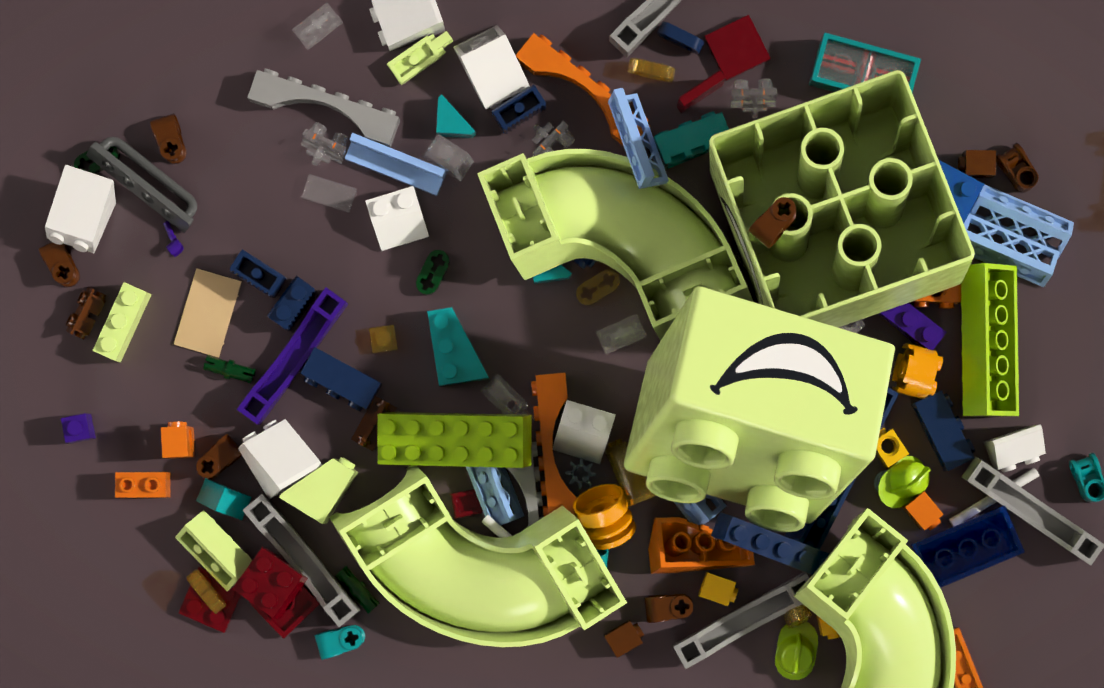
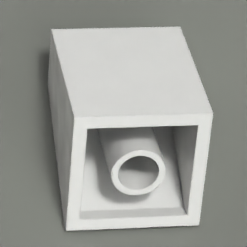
(406, 21)
(492, 67)
(80, 209)
(583, 431)
(278, 457)

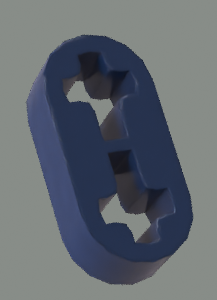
(680, 37)

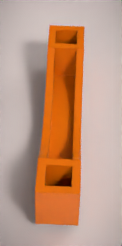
(543, 60)
(551, 395)

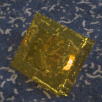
(383, 339)

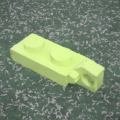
(419, 57)

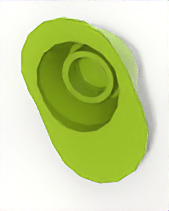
(903, 482)
(796, 651)

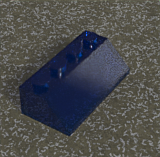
(969, 546)

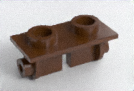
(88, 304)
(367, 431)

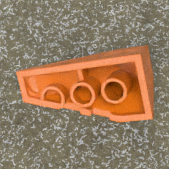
(689, 547)

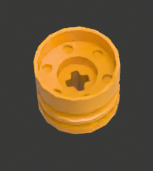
(605, 516)

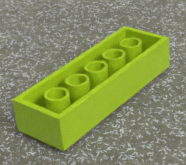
(990, 341)
(455, 439)

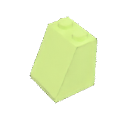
(322, 489)

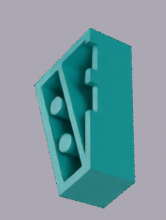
(689, 139)
(452, 350)

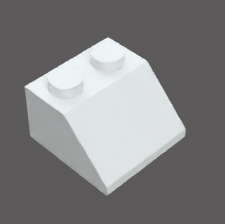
(397, 218)
(1016, 447)

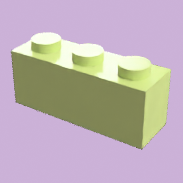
(122, 322)
(214, 549)

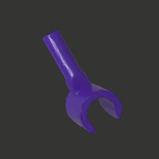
(175, 246)

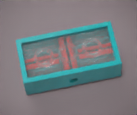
(849, 62)

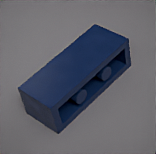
(340, 379)
(944, 430)

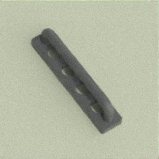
(123, 174)

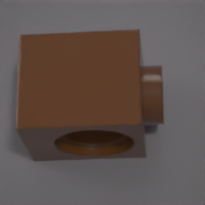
(978, 163)
(624, 638)

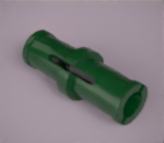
(229, 369)
(357, 589)

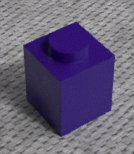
(78, 428)

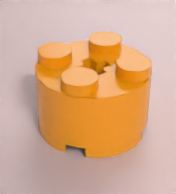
(916, 371)

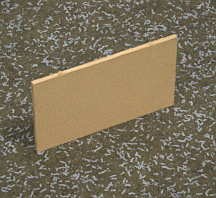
(207, 313)

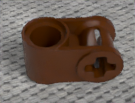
(168, 134)
(1016, 167)
(771, 225)
(58, 259)
(222, 453)
(662, 607)

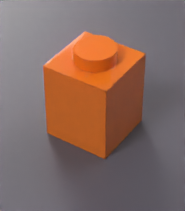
(923, 512)

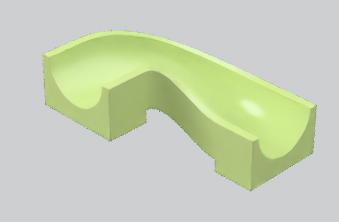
(591, 208)
(477, 584)
(883, 610)

